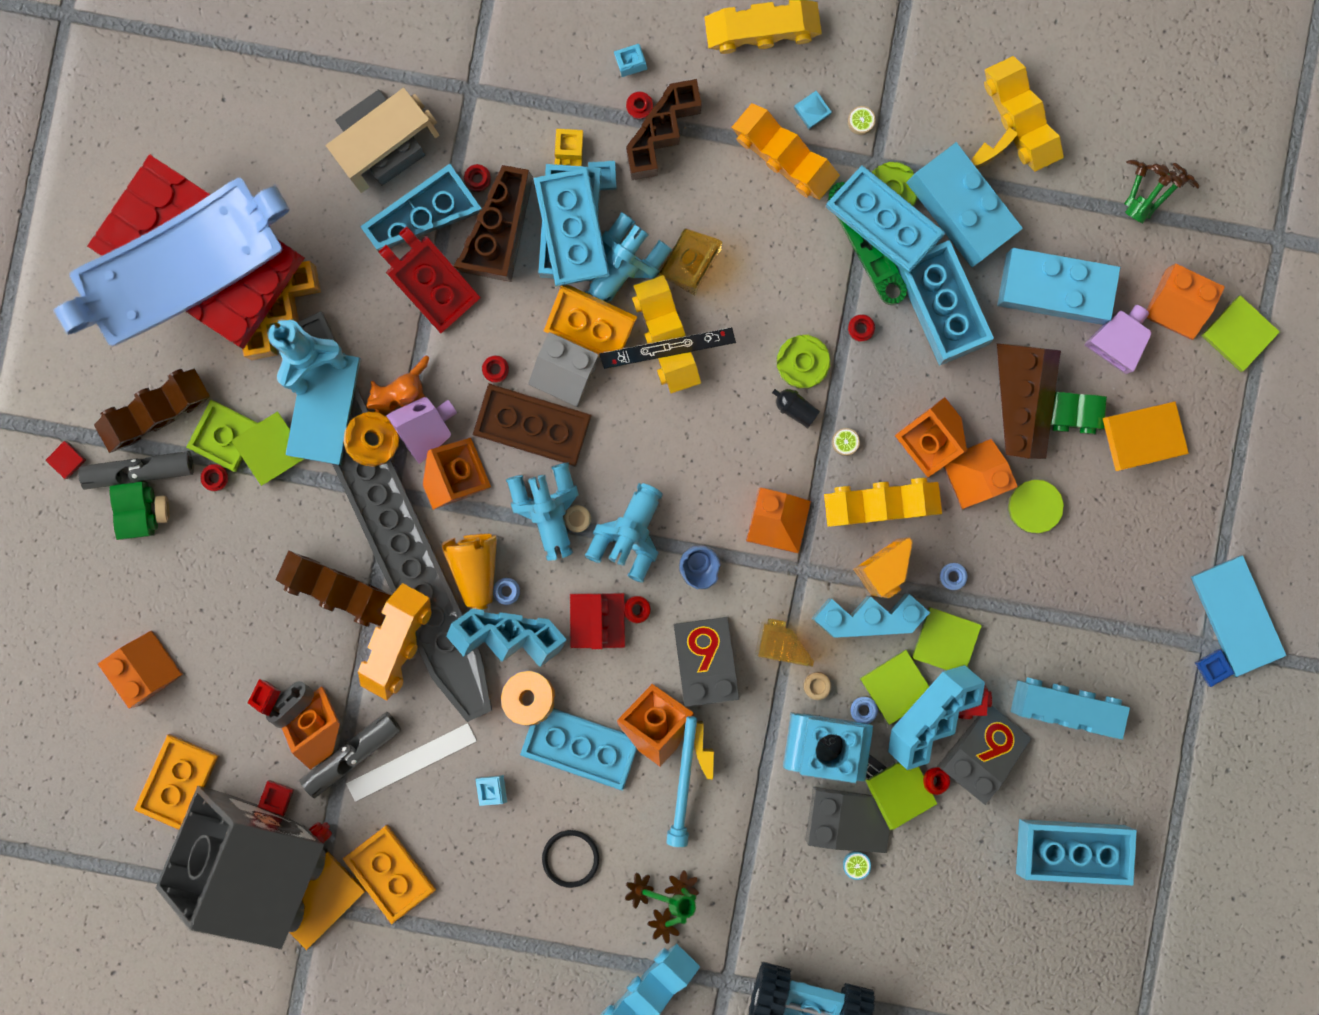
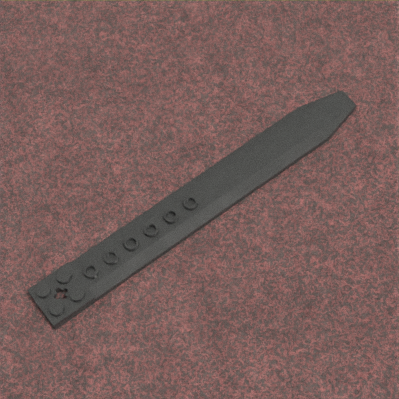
(409, 559)

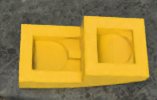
(568, 147)
(987, 153)
(704, 756)

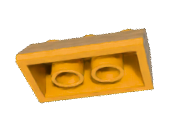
(886, 569)

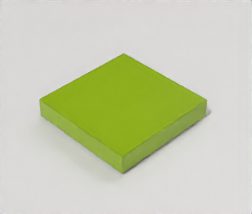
(1240, 333)
(215, 432)
(265, 448)
(946, 640)
(895, 686)
(900, 794)

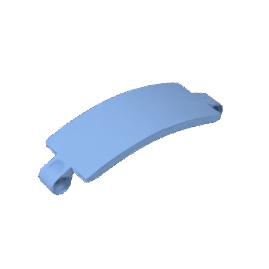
(175, 264)

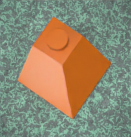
(934, 437)
(453, 473)
(980, 474)
(778, 520)
(655, 724)
(313, 731)

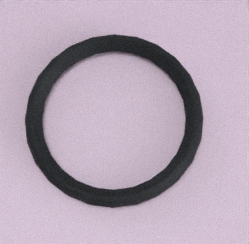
(545, 858)

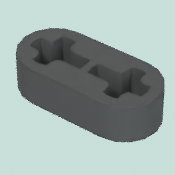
(290, 704)

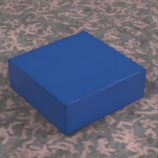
(1214, 668)

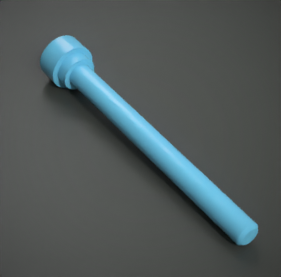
(678, 834)

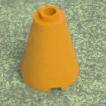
(473, 567)

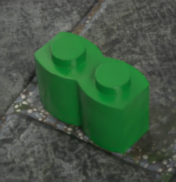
(1079, 412)
(133, 510)

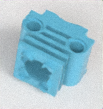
(805, 733)

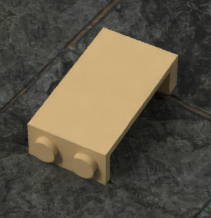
(380, 134)

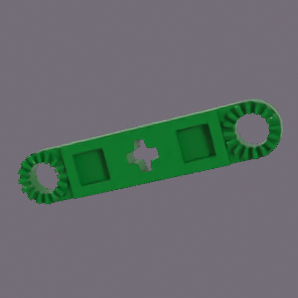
(877, 265)

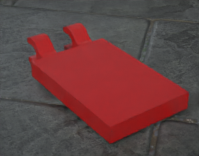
(430, 281)

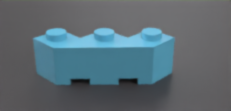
(871, 618)
(506, 635)
(934, 716)
(655, 988)

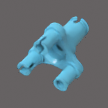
(622, 258)
(302, 354)
(545, 508)
(629, 533)

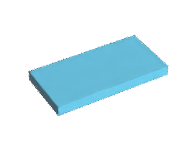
(885, 219)
(571, 226)
(323, 413)
(1238, 616)
(581, 748)

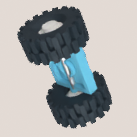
(778, 997)

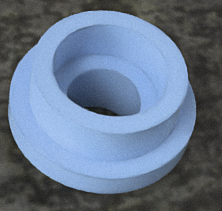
(961, 572)
(497, 591)
(872, 712)

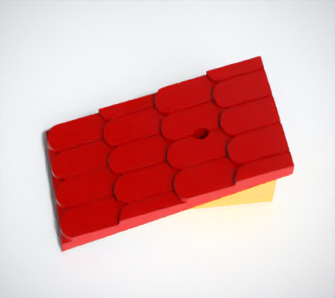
(162, 194)

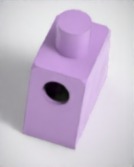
(1122, 339)
(422, 426)

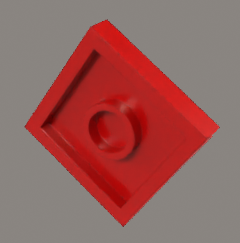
(597, 620)

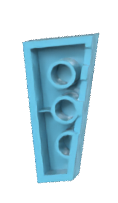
(428, 207)
(1070, 709)

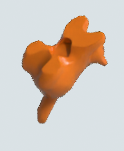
(398, 393)

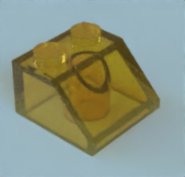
(781, 644)

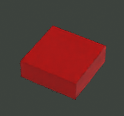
(65, 459)
(264, 697)
(275, 797)

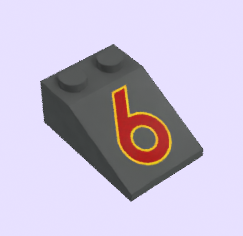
(706, 661)
(985, 754)

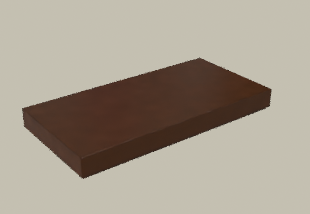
(532, 425)

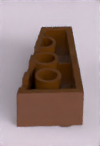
(498, 228)
(1027, 397)

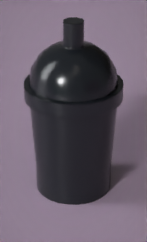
(796, 407)

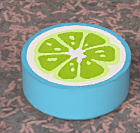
(856, 865)

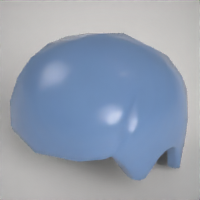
(699, 567)

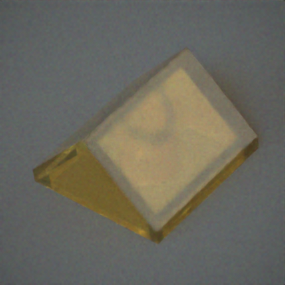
(691, 260)

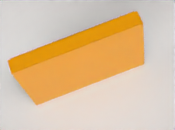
(589, 321)
(1145, 436)
(174, 780)
(389, 874)
(326, 900)

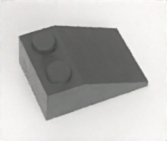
(397, 160)
(846, 822)

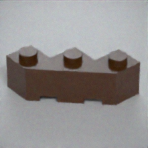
(661, 127)
(151, 410)
(333, 588)

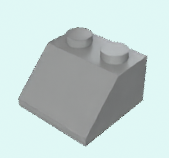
(563, 369)

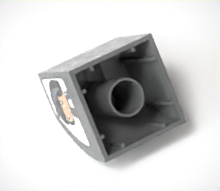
(240, 870)

